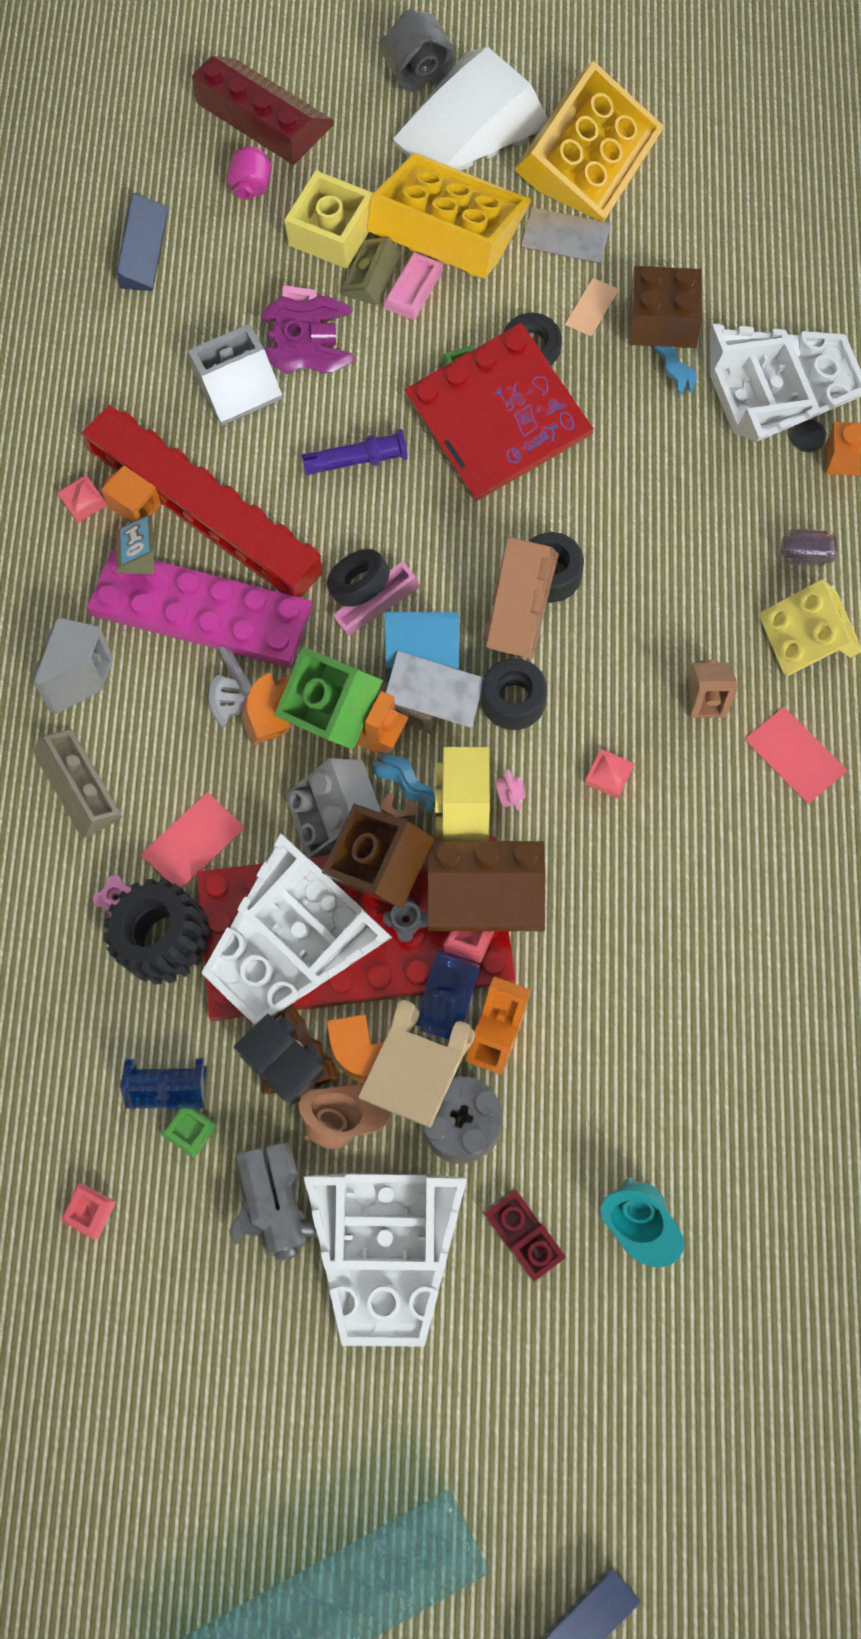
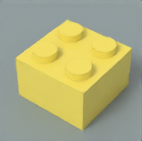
(329, 219)
(464, 794)

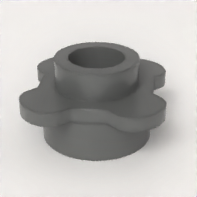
(406, 930)

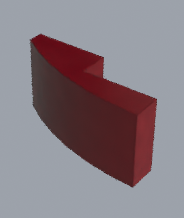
(524, 1235)

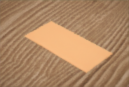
(592, 307)

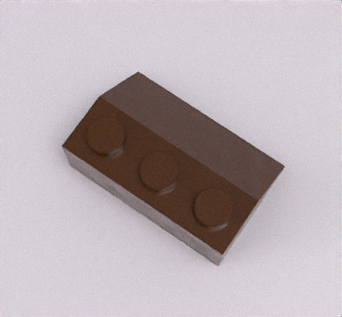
(486, 886)

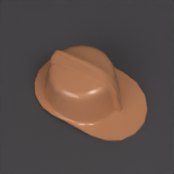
(338, 1115)

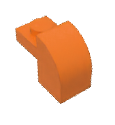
(260, 707)
(382, 725)
(498, 1025)
(353, 1047)

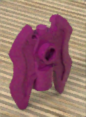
(303, 335)

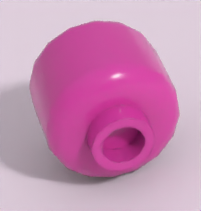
(248, 172)

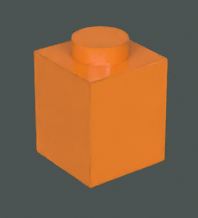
(844, 449)
(130, 495)

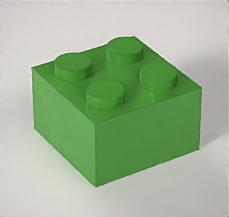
(328, 698)

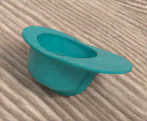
(642, 1224)

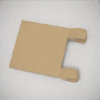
(413, 1071)

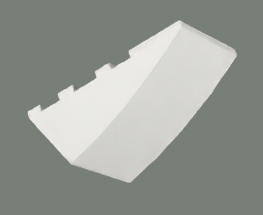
(473, 113)
(779, 377)
(289, 936)
(384, 1250)

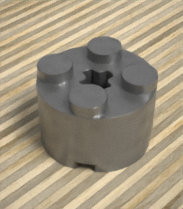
(417, 50)
(473, 1139)

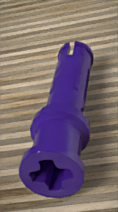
(372, 450)

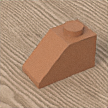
(711, 689)

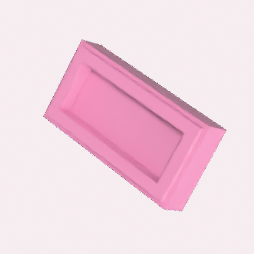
(413, 286)

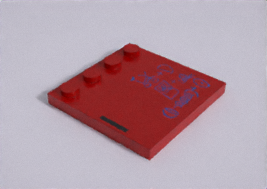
(498, 412)

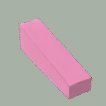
(399, 585)

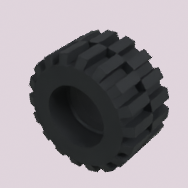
(138, 913)

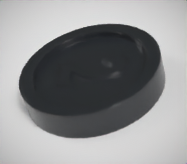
(808, 436)

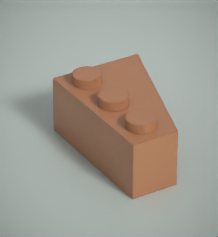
(520, 597)

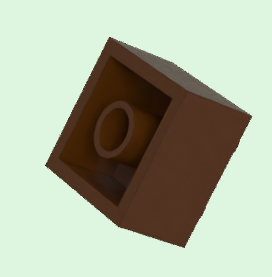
(665, 306)
(378, 855)

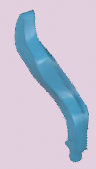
(676, 370)
(400, 771)

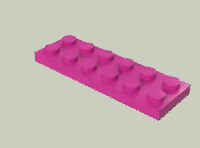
(203, 610)

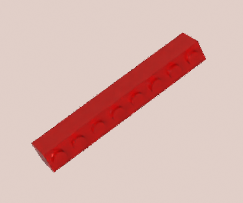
(205, 504)

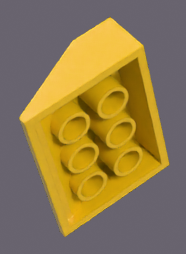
(590, 144)
(446, 214)

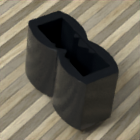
(280, 1059)

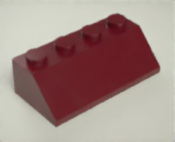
(259, 108)

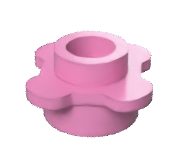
(510, 790)
(113, 886)

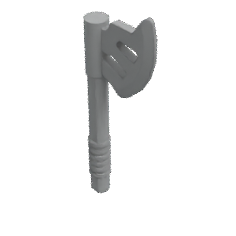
(238, 683)

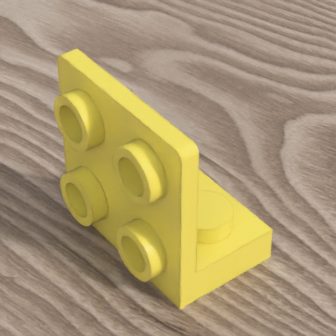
(809, 627)

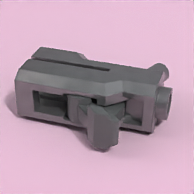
(270, 1202)

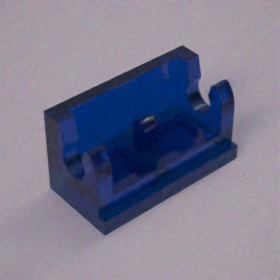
(447, 994)
(164, 1086)

